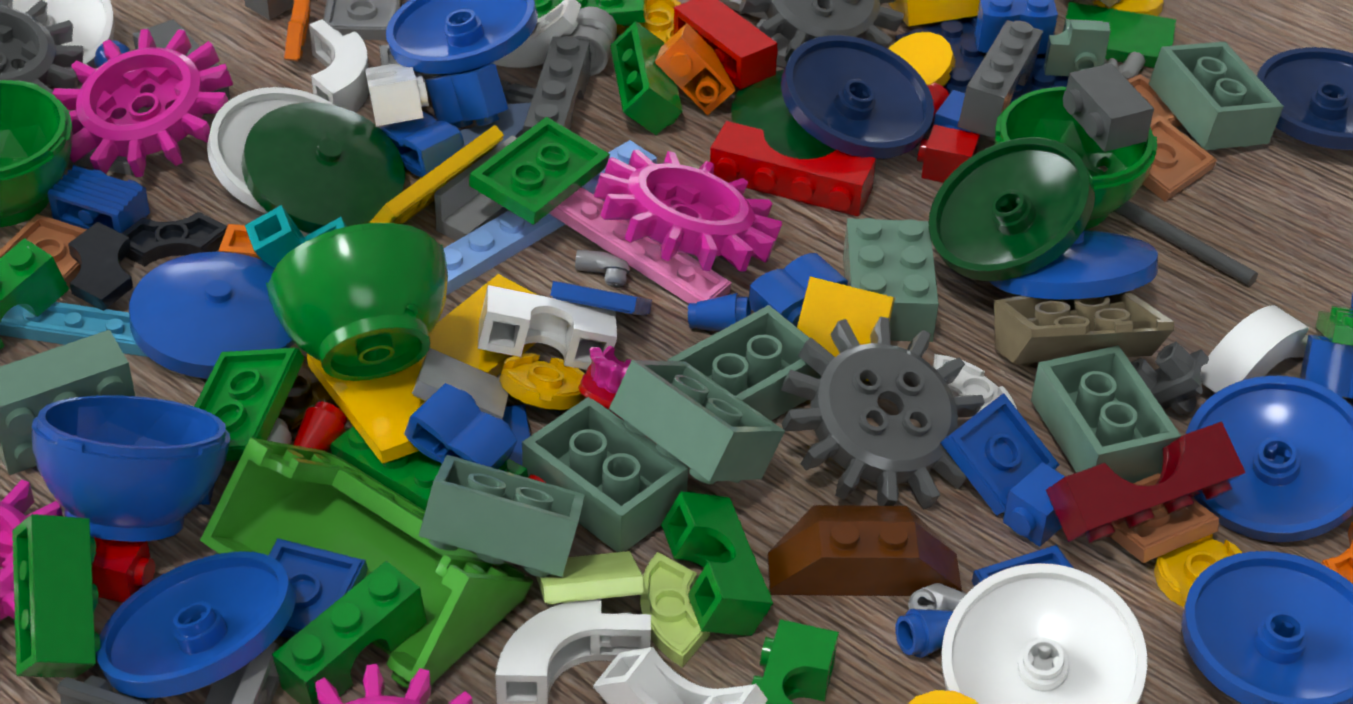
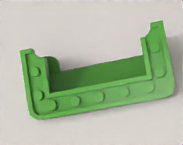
(340, 509)

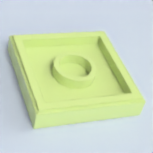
(593, 578)

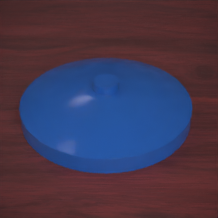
(458, 33)
(1091, 268)
(204, 307)
(1294, 455)
(196, 624)
(1272, 629)

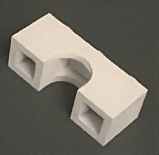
(396, 93)
(519, 318)

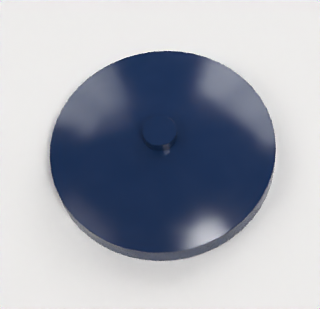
(1315, 94)
(857, 96)

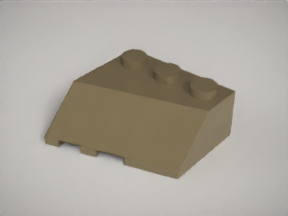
(1051, 329)

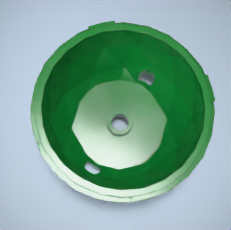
(1044, 116)
(33, 148)
(362, 298)

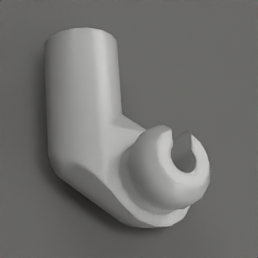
(603, 262)
(936, 598)

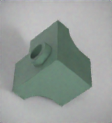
(1077, 48)

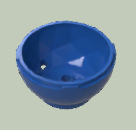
(129, 462)

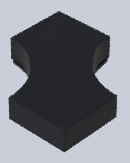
(157, 240)
(100, 256)

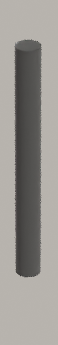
(1188, 243)

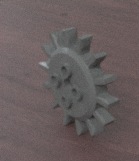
(805, 19)
(34, 51)
(896, 448)

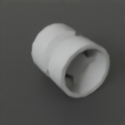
(601, 30)

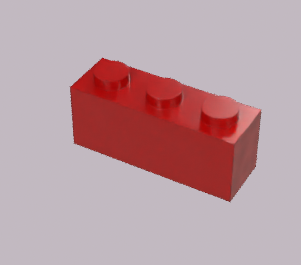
(740, 46)

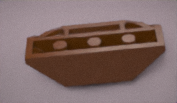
(860, 554)

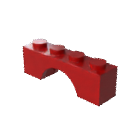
(830, 182)

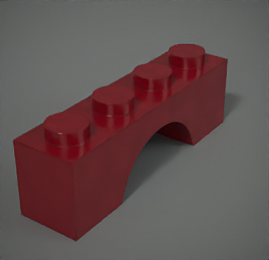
(1099, 498)

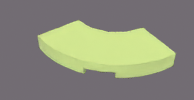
(672, 616)

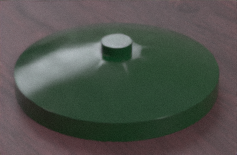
(765, 109)
(321, 165)
(1011, 209)

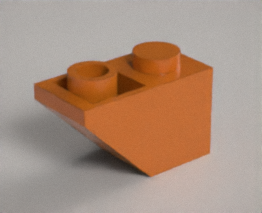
(695, 69)

